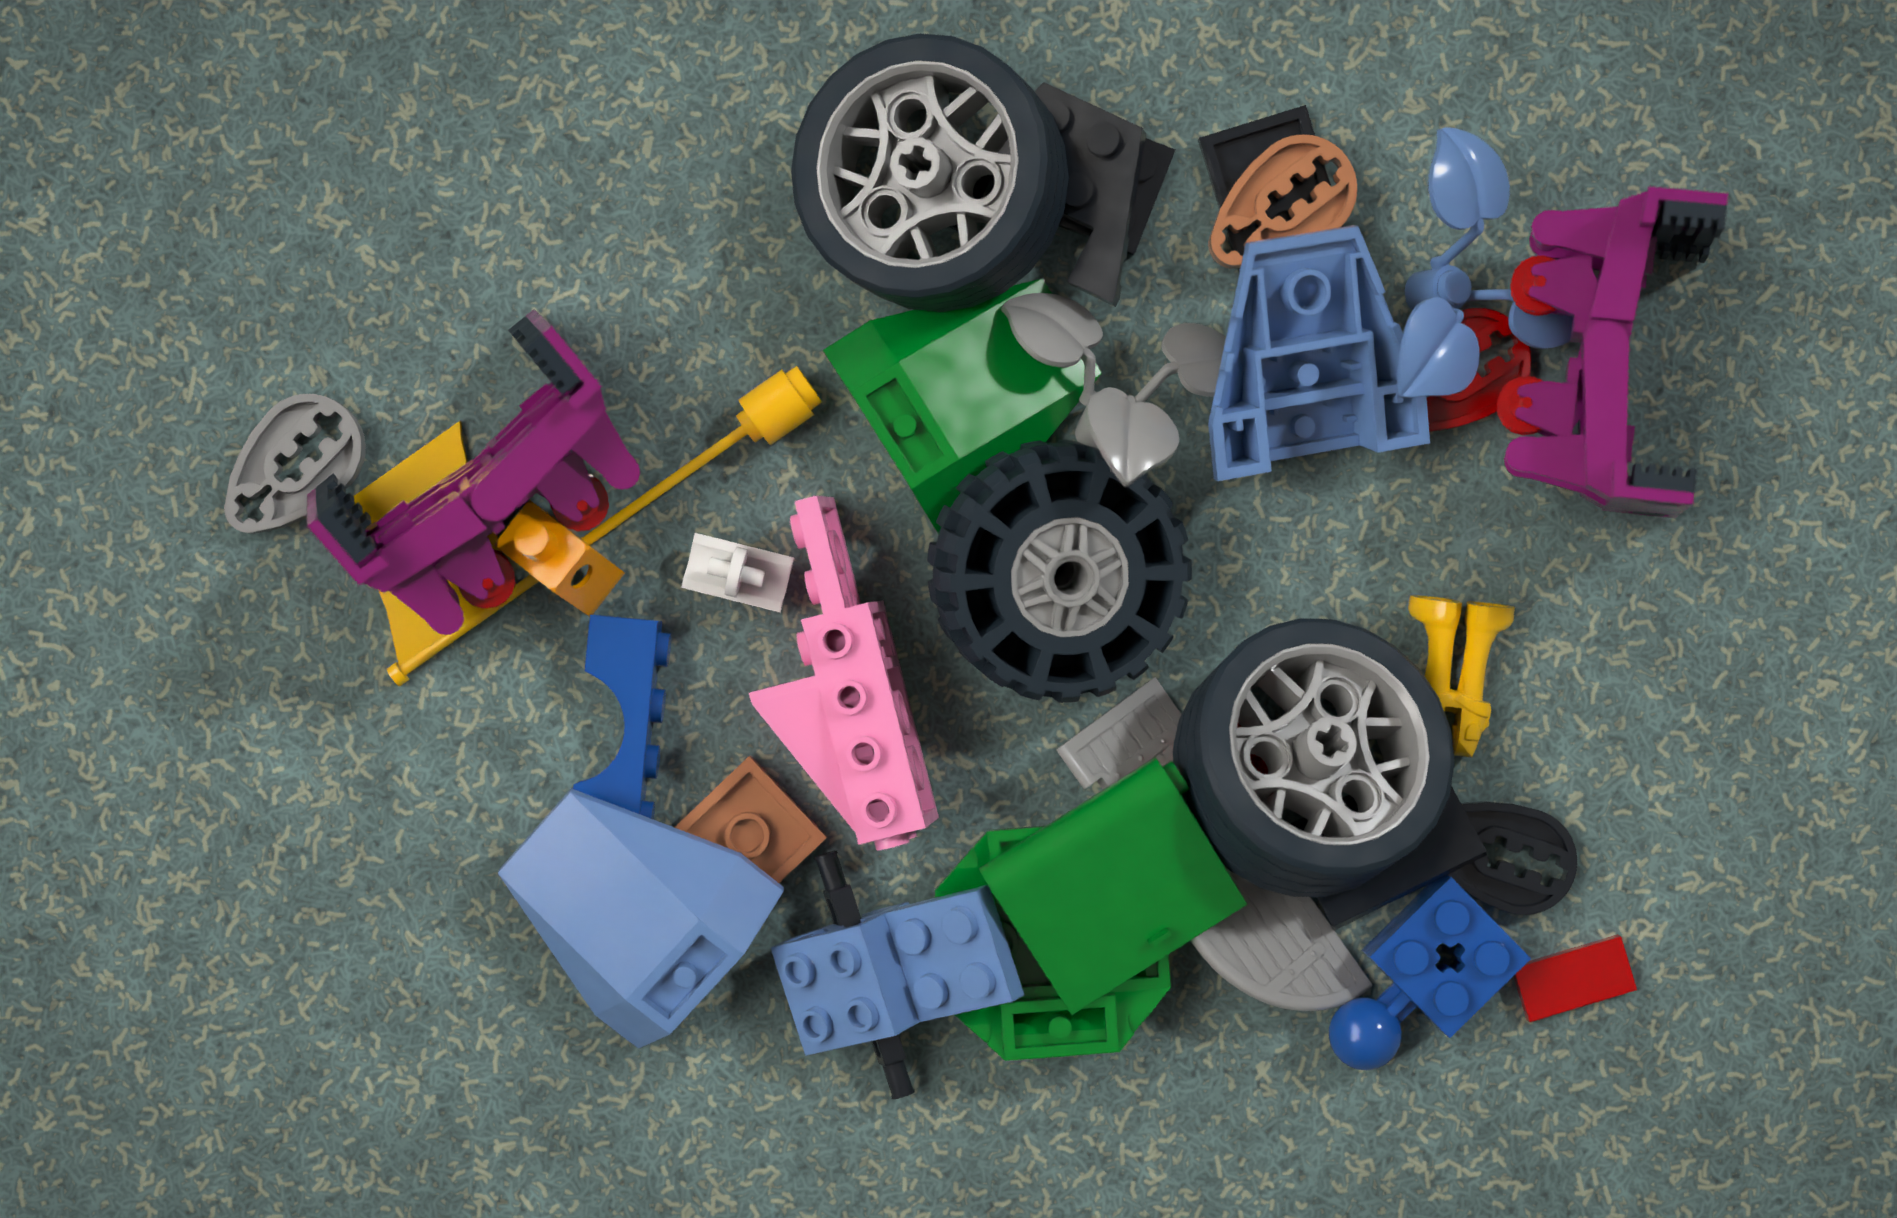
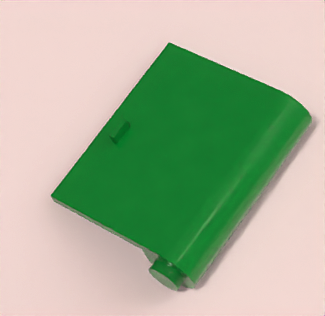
(1113, 884)

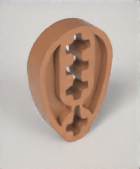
(1272, 175)

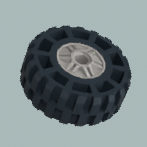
(1103, 608)

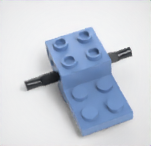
(893, 969)

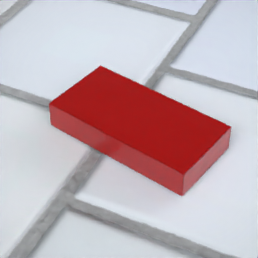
(1574, 978)

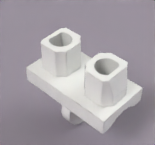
(738, 572)

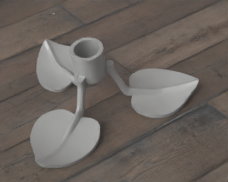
(1124, 428)

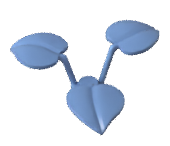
(1437, 350)

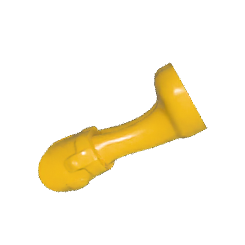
(1482, 626)

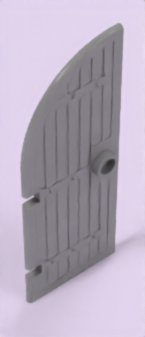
(1274, 945)

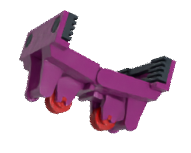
(1595, 393)
(449, 524)

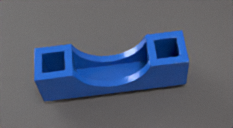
(627, 659)

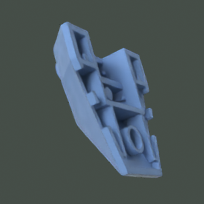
(1309, 358)

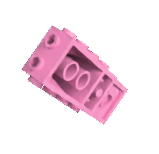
(824, 716)

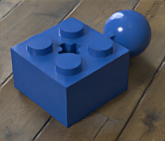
(1368, 1030)

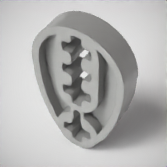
(279, 436)

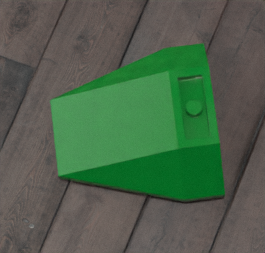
(953, 391)

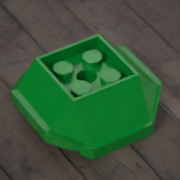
(1039, 1020)

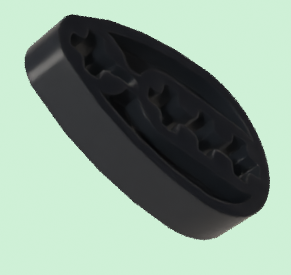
(1518, 827)

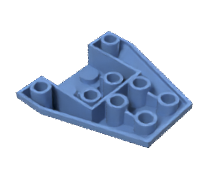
(637, 910)

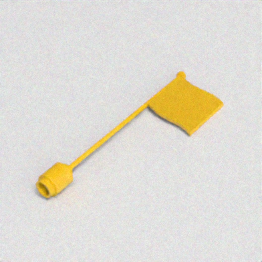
(768, 412)

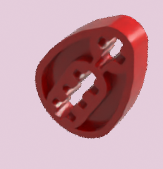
(1481, 395)

